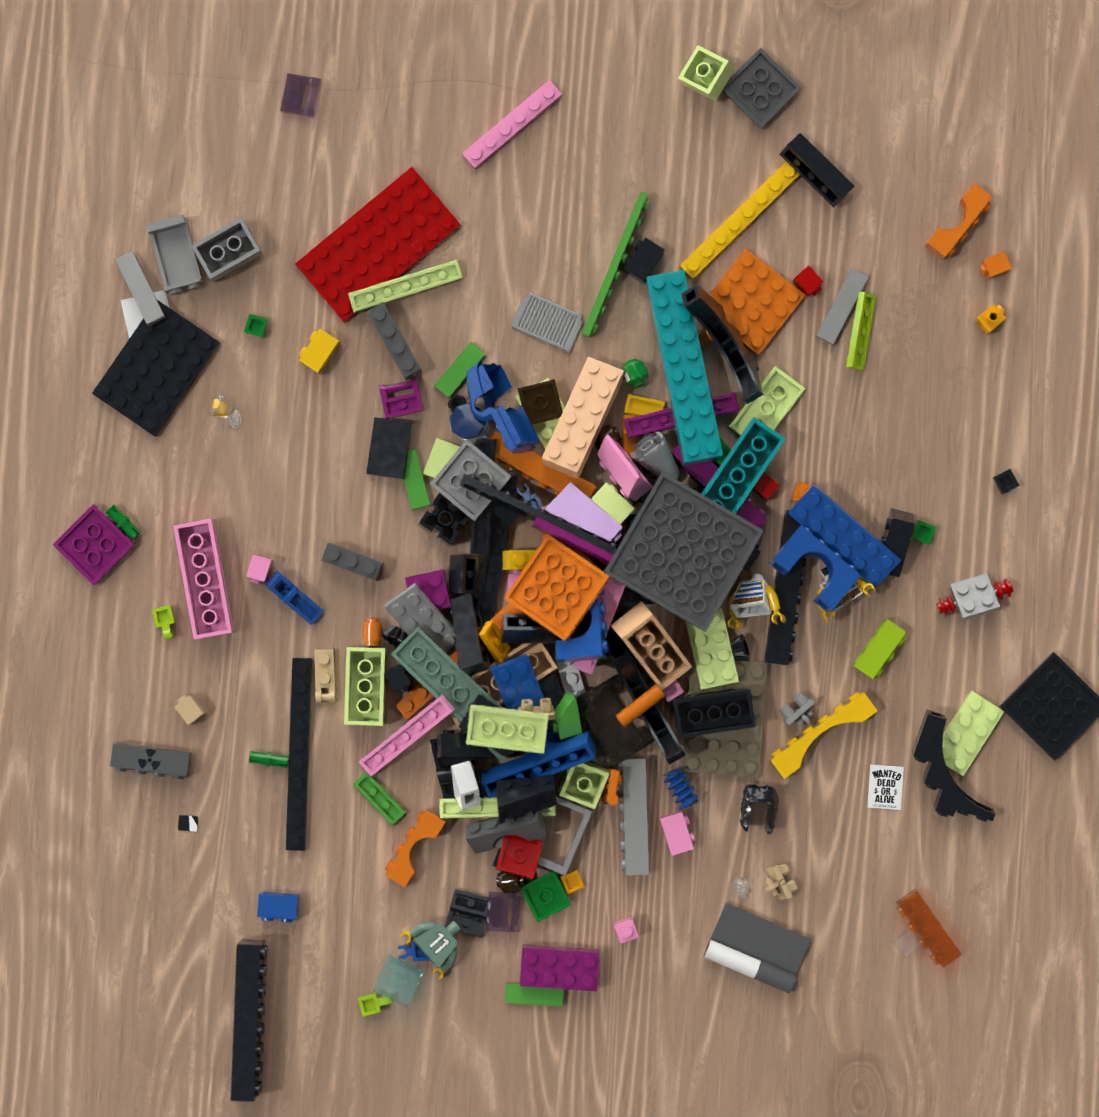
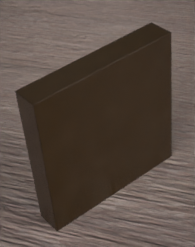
(541, 401)

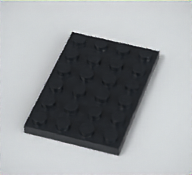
(156, 369)

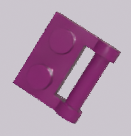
(402, 404)

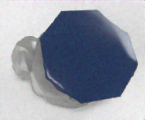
(467, 426)

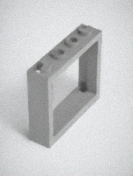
(553, 865)

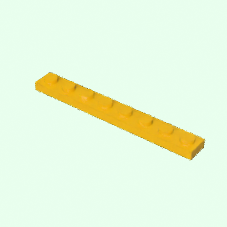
(739, 220)

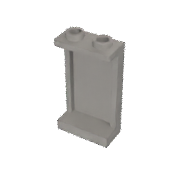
(175, 255)

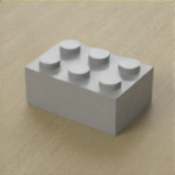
(226, 249)

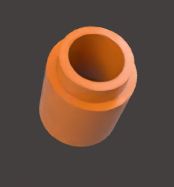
(372, 632)

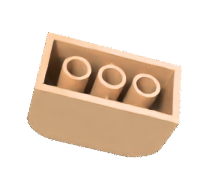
(651, 645)

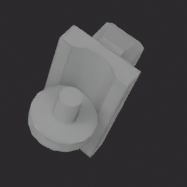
(804, 704)

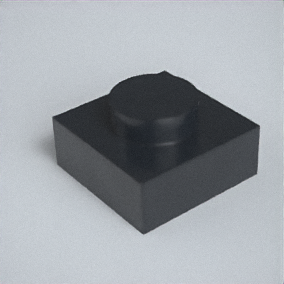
(1005, 481)

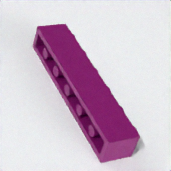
(702, 475)

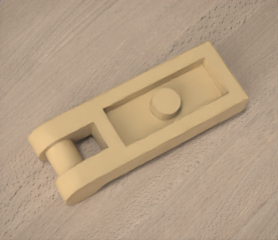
(324, 675)

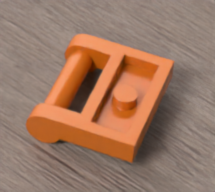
(609, 791)

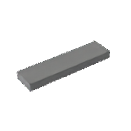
(140, 288)
(842, 306)

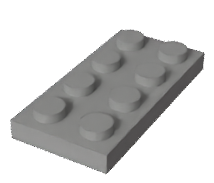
(415, 609)

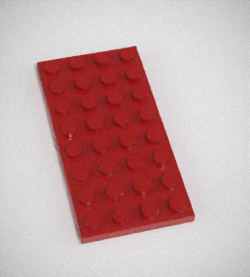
(378, 241)

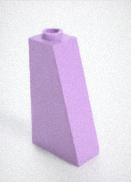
(583, 512)

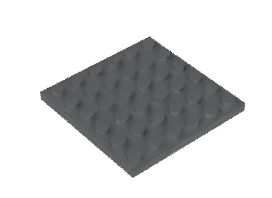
(683, 552)

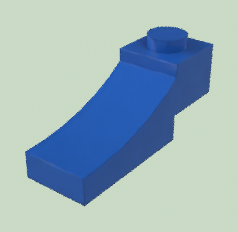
(294, 597)

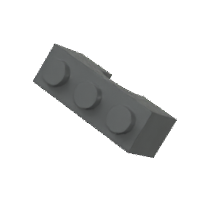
(352, 561)

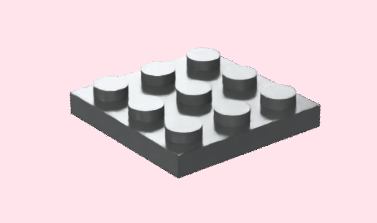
(760, 88)

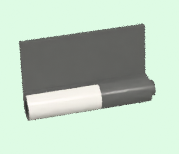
(757, 948)

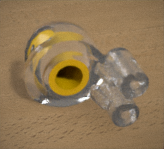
(223, 407)

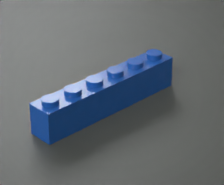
(553, 760)

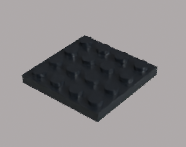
(1052, 706)

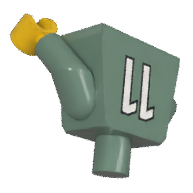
(436, 943)

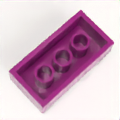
(559, 967)

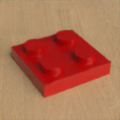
(519, 856)

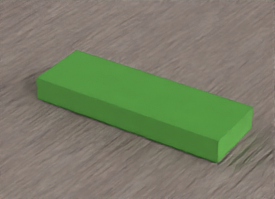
(458, 370)
(415, 482)
(379, 798)
(533, 995)

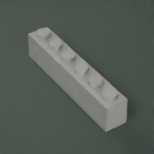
(635, 816)

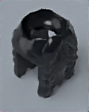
(765, 794)

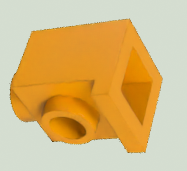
(986, 323)

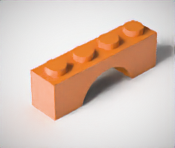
(973, 203)
(428, 826)

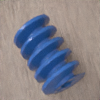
(681, 787)

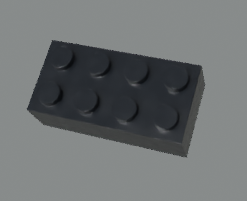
(713, 713)

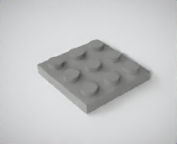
(468, 461)

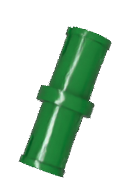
(123, 522)
(268, 759)

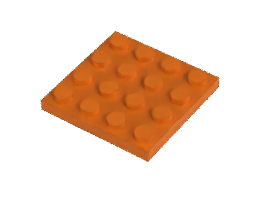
(755, 300)
(557, 588)

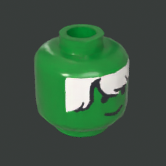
(635, 373)

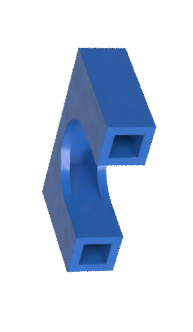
(840, 574)
(592, 643)

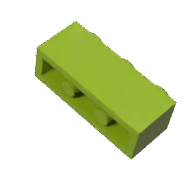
(879, 649)

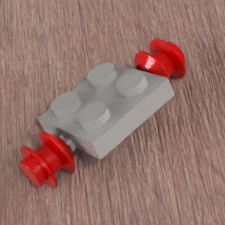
(974, 597)

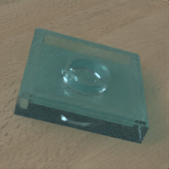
(398, 980)

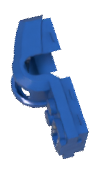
(490, 383)

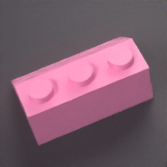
(622, 469)

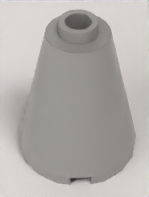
(655, 456)

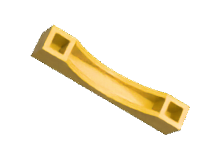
(790, 758)

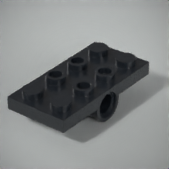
(444, 772)

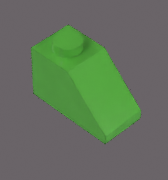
(566, 718)

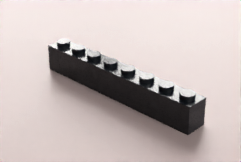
(787, 588)

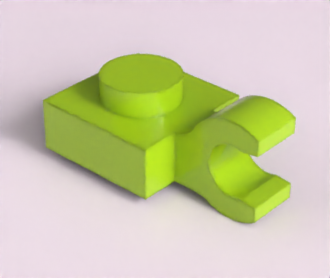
(164, 618)
(371, 1004)

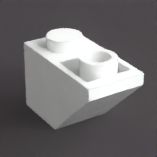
(465, 785)

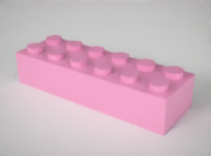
(203, 579)

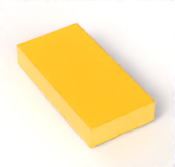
(641, 405)

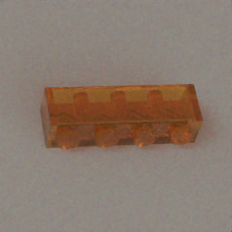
(928, 928)

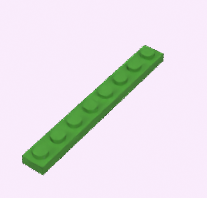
(619, 257)

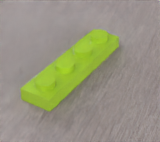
(861, 331)

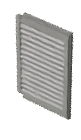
(548, 321)

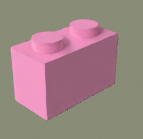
(676, 832)

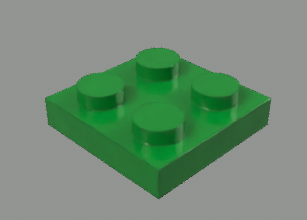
(545, 896)

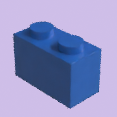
(278, 906)

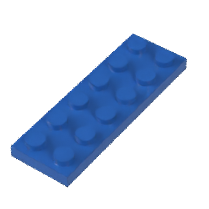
(844, 535)
(518, 682)

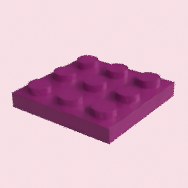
(93, 544)

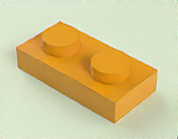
(492, 639)

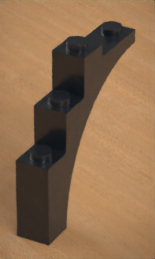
(728, 340)
(653, 716)
(950, 796)

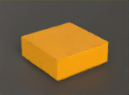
(572, 881)

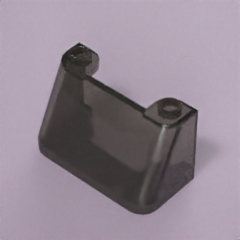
(597, 716)

